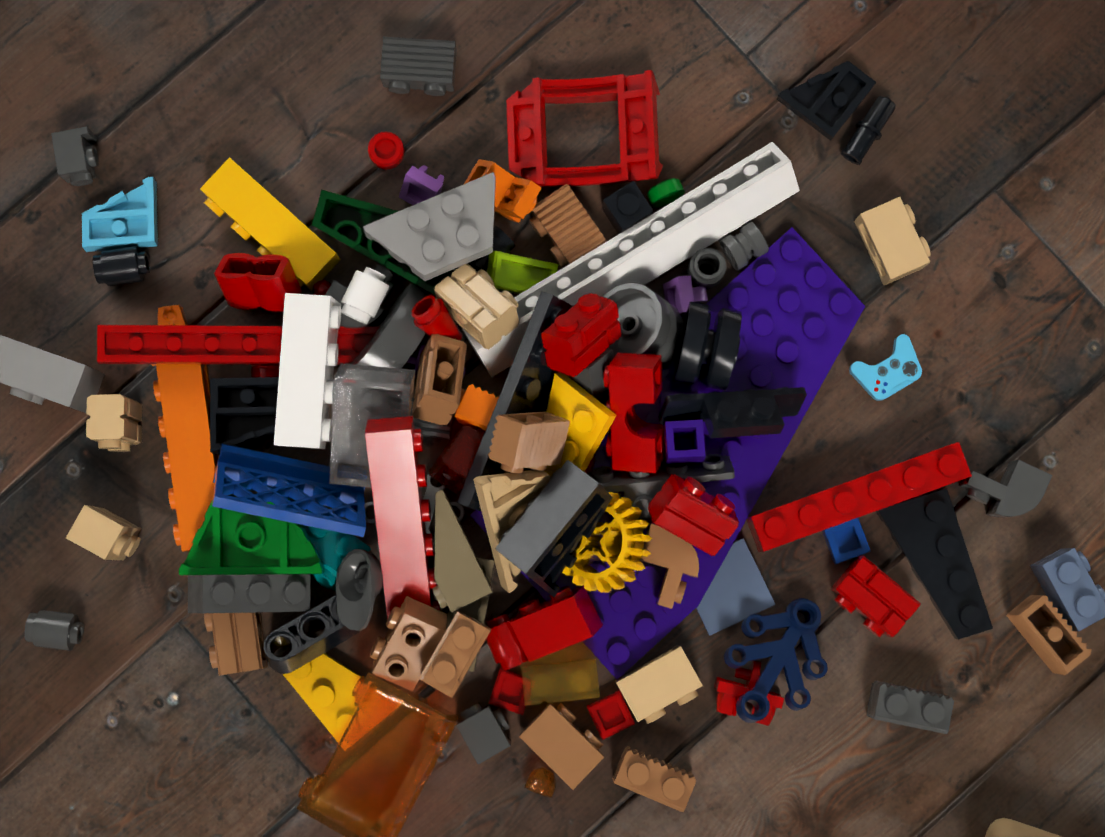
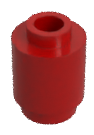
(504, 643)

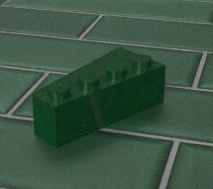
(344, 220)

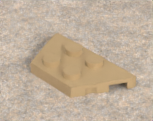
(502, 504)

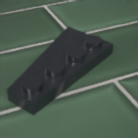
(936, 550)

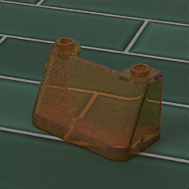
(379, 761)

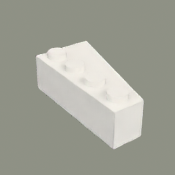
(307, 370)

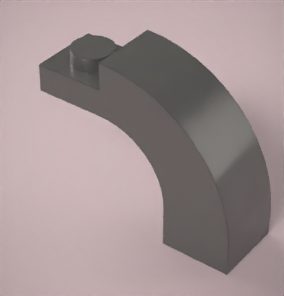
(396, 335)

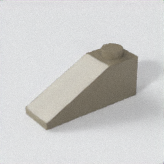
(456, 565)

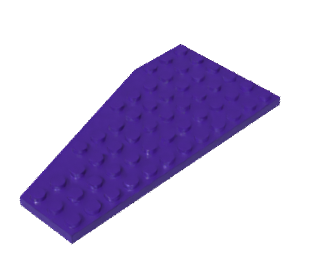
(789, 337)

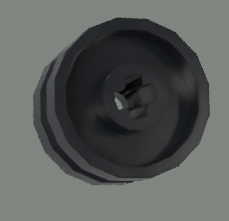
(707, 346)

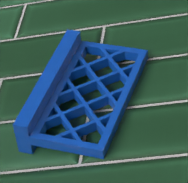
(282, 478)

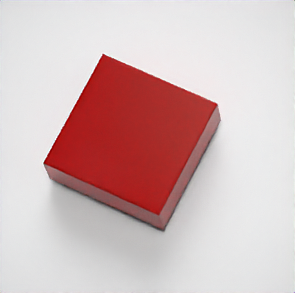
(508, 692)
(610, 714)

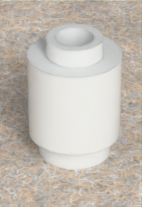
(364, 295)

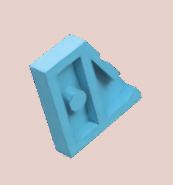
(123, 220)

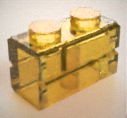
(560, 681)

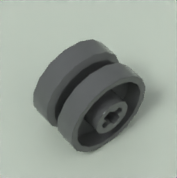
(646, 323)

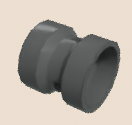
(743, 246)

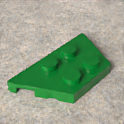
(250, 545)

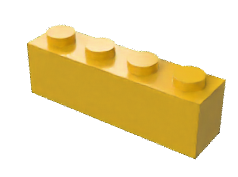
(268, 222)

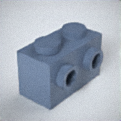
(1070, 587)

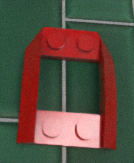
(637, 129)

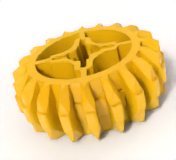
(616, 543)

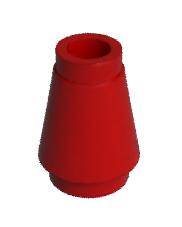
(434, 318)

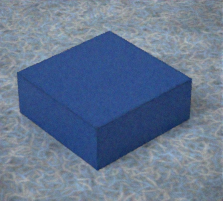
(846, 541)

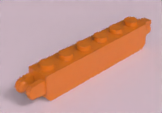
(186, 425)

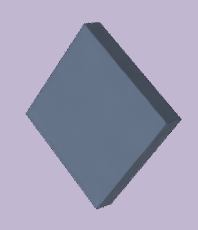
(735, 591)

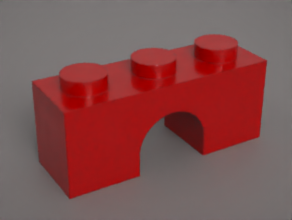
(633, 442)

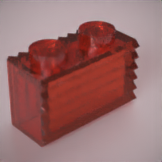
(457, 458)

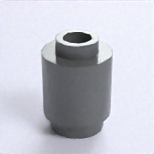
(709, 258)
(54, 630)

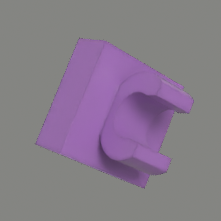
(420, 186)
(680, 293)

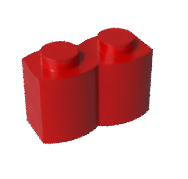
(256, 281)

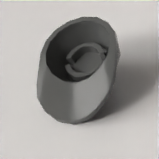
(357, 585)

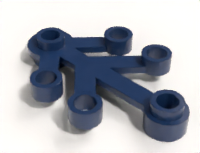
(781, 656)

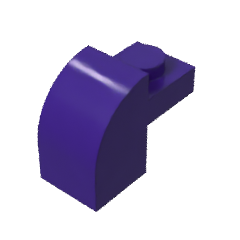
(683, 439)

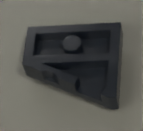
(828, 98)

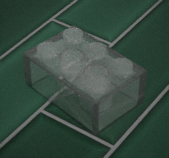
(361, 395)

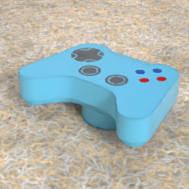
(891, 374)

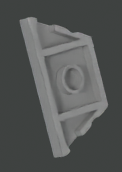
(441, 230)

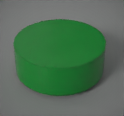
(665, 192)

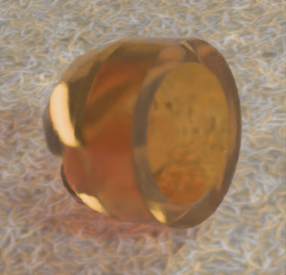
(541, 782)

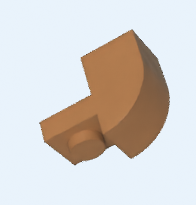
(678, 559)

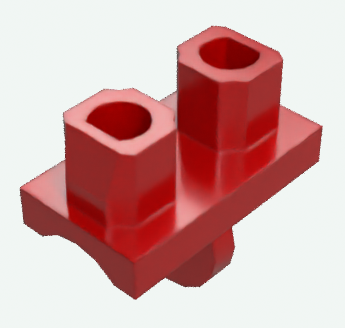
(730, 691)

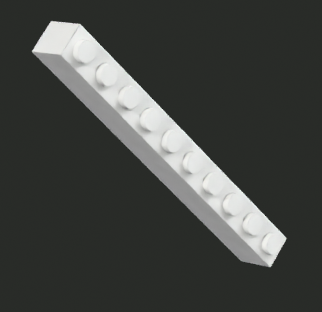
(658, 241)

